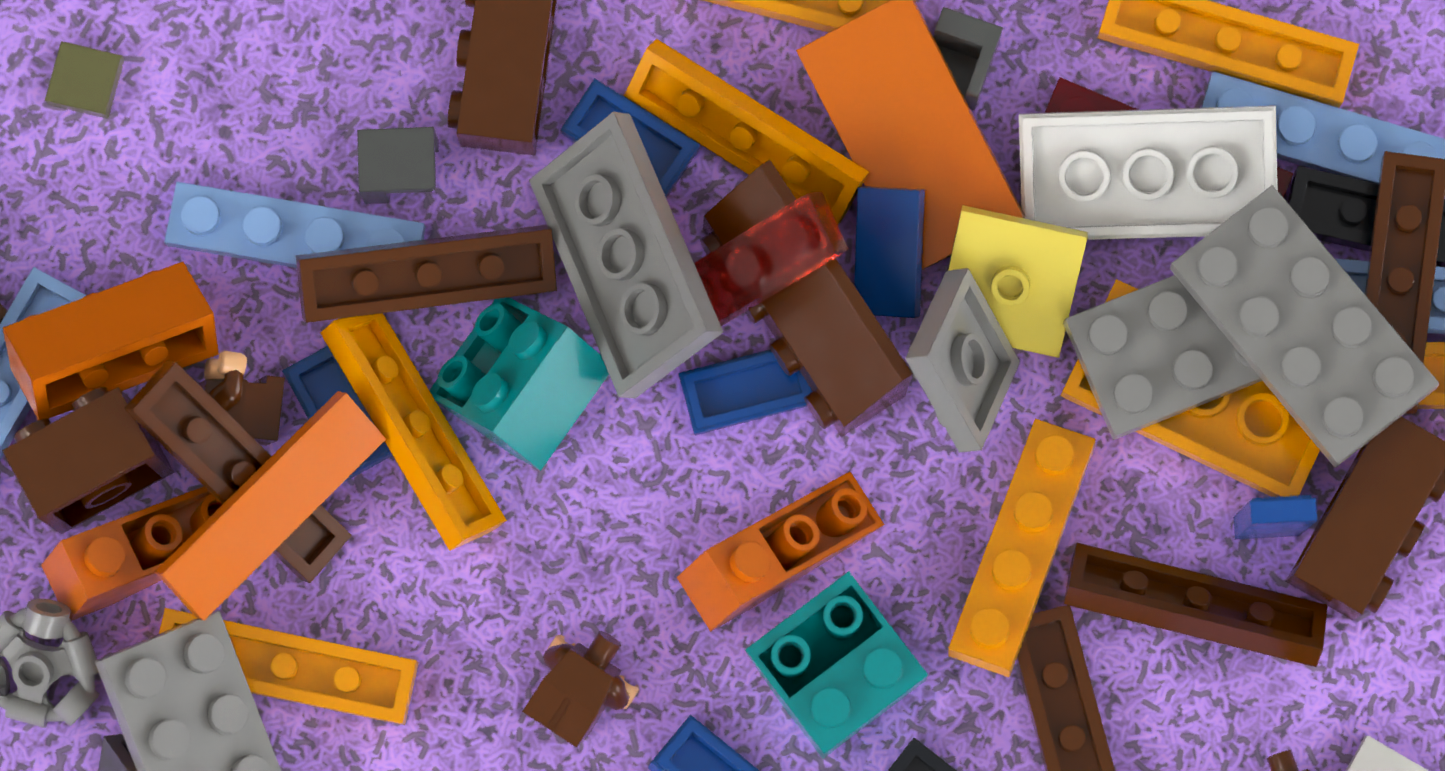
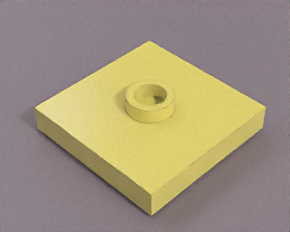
(1023, 272)

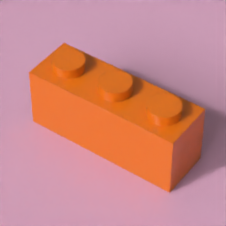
(110, 339)

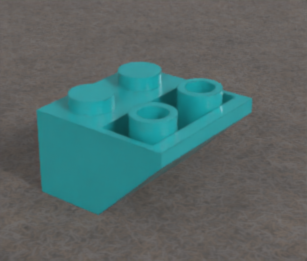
(520, 380)
(836, 664)

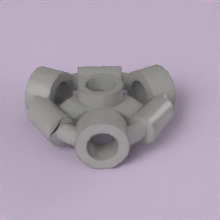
(40, 665)

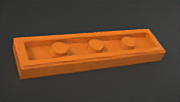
(270, 505)

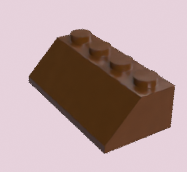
(817, 320)

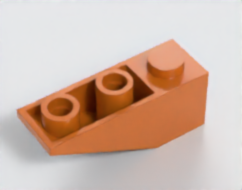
(778, 550)
(122, 555)

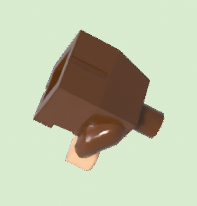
(251, 405)
(579, 687)

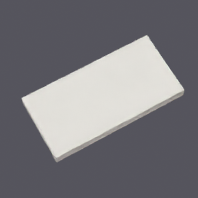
(1145, 168)

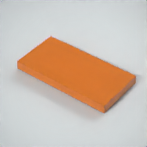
(907, 118)

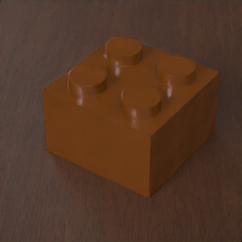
(85, 460)

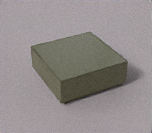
(84, 80)

